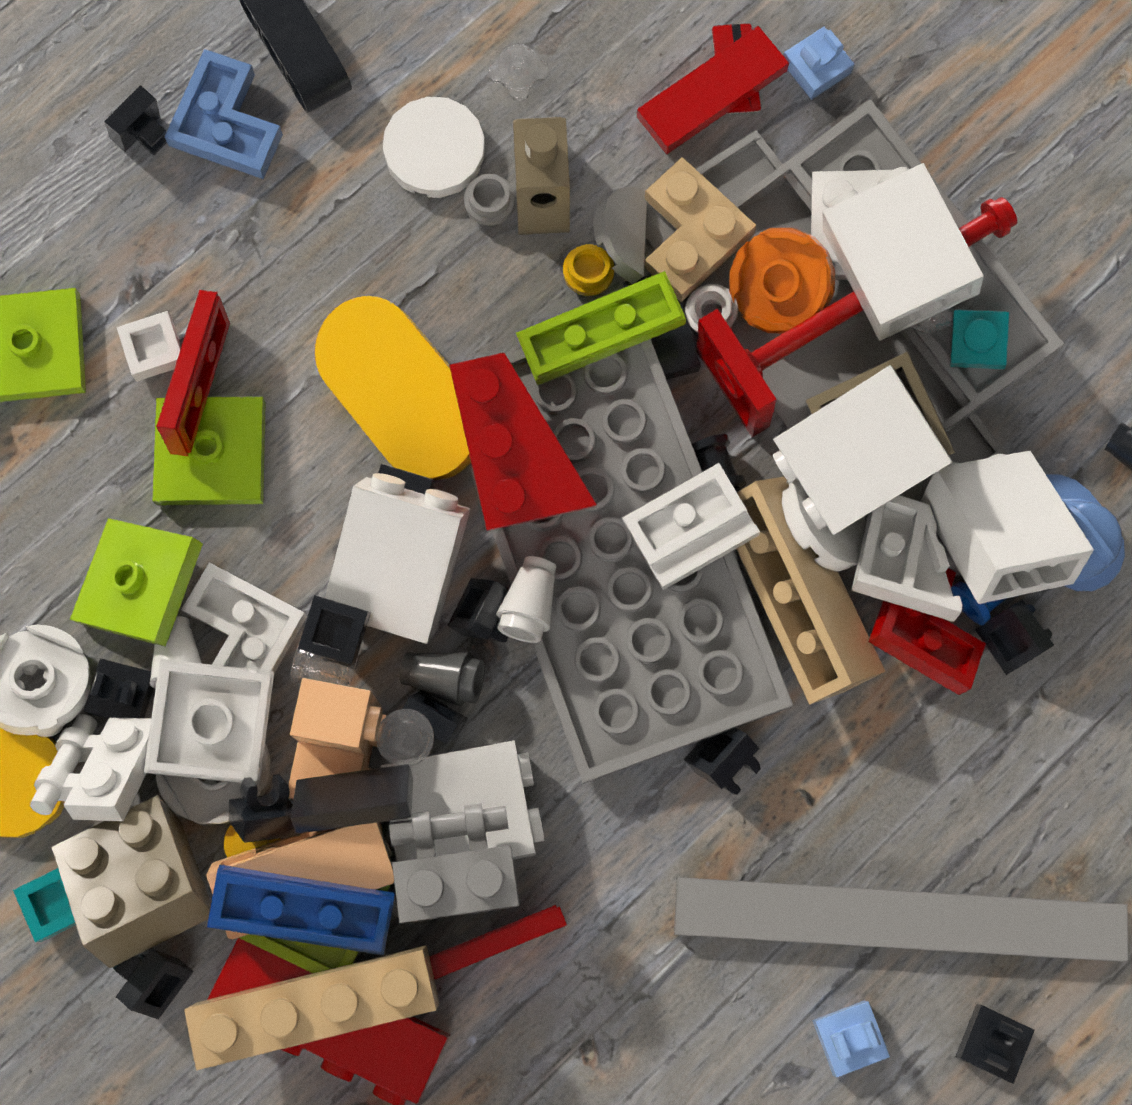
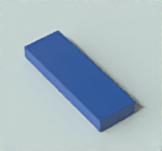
(300, 909)

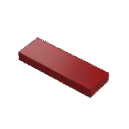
(712, 90)
(193, 373)
(497, 941)

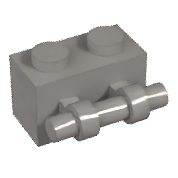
(457, 881)

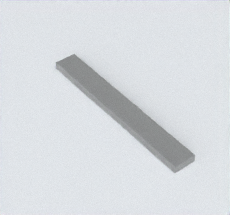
(901, 919)

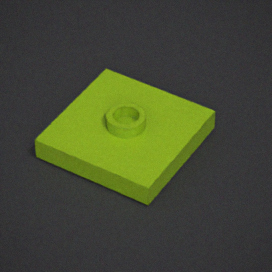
(41, 345)
(224, 459)
(136, 581)

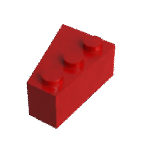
(511, 448)

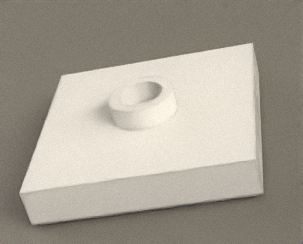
(209, 721)

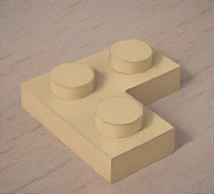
(706, 227)

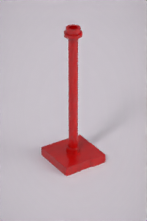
(740, 371)

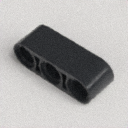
(299, 50)

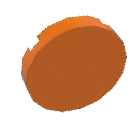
(781, 279)

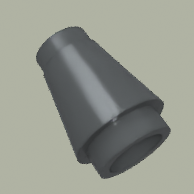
(447, 675)

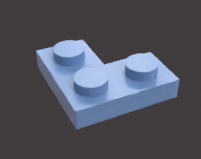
(210, 118)

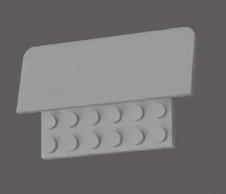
(782, 198)

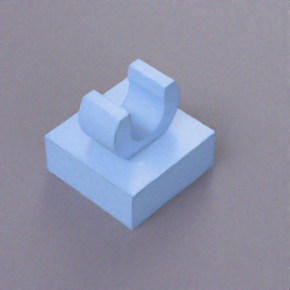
(818, 62)
(850, 1038)

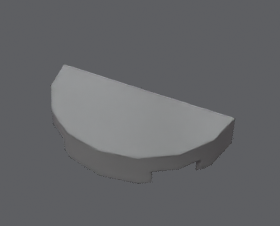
(622, 229)

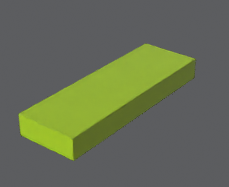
(601, 328)

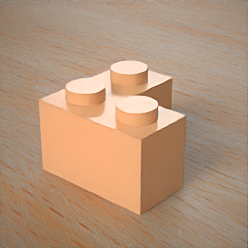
(333, 730)

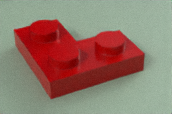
(929, 644)

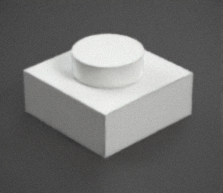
(150, 345)

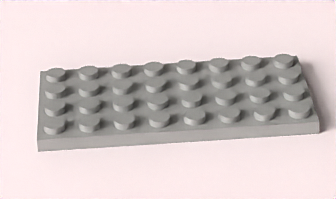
(622, 657)

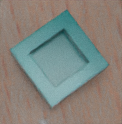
(979, 339)
(45, 906)

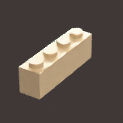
(804, 601)
(311, 1007)

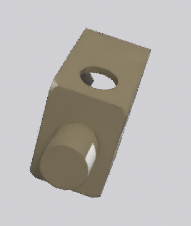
(542, 168)

